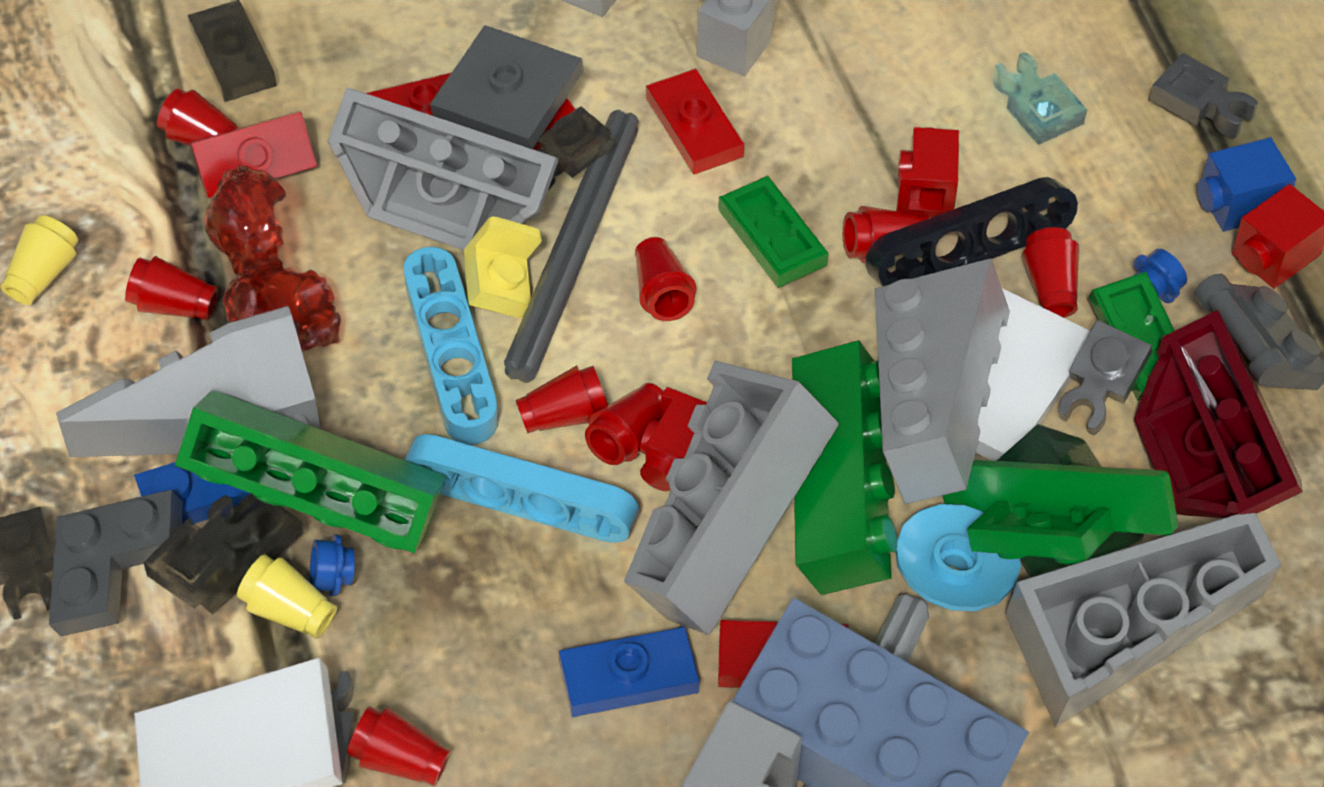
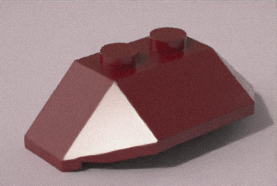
(1213, 426)

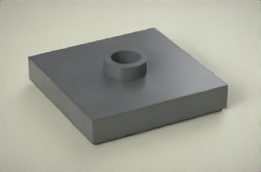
(507, 87)

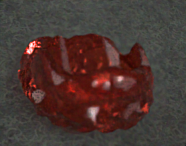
(243, 218)
(270, 287)

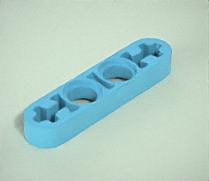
(451, 343)
(527, 489)

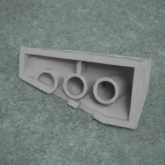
(247, 360)

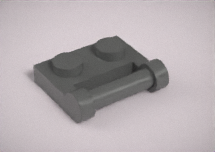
(1265, 333)

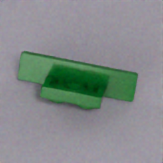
(1062, 508)

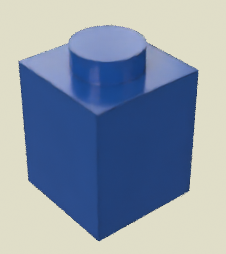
(1241, 180)

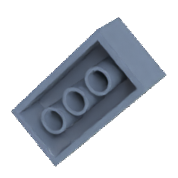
(871, 713)

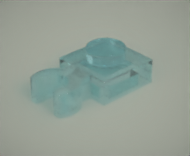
(1039, 105)

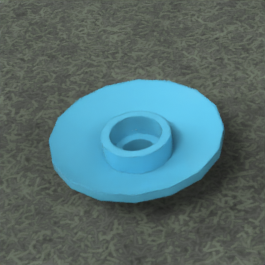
(940, 539)

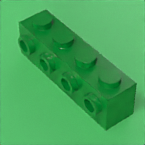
(310, 471)
(843, 502)

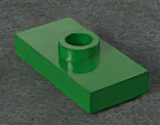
(773, 231)
(1135, 310)

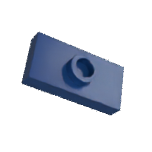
(628, 672)

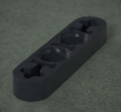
(971, 225)

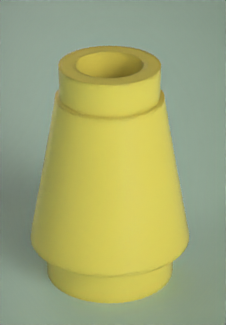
(38, 258)
(285, 597)

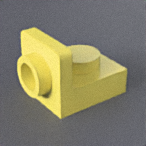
(498, 266)

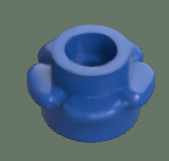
(1164, 272)
(331, 565)

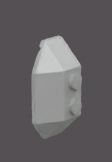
(433, 171)

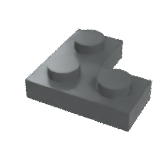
(95, 548)

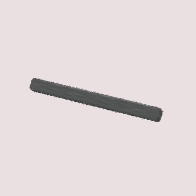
(569, 252)

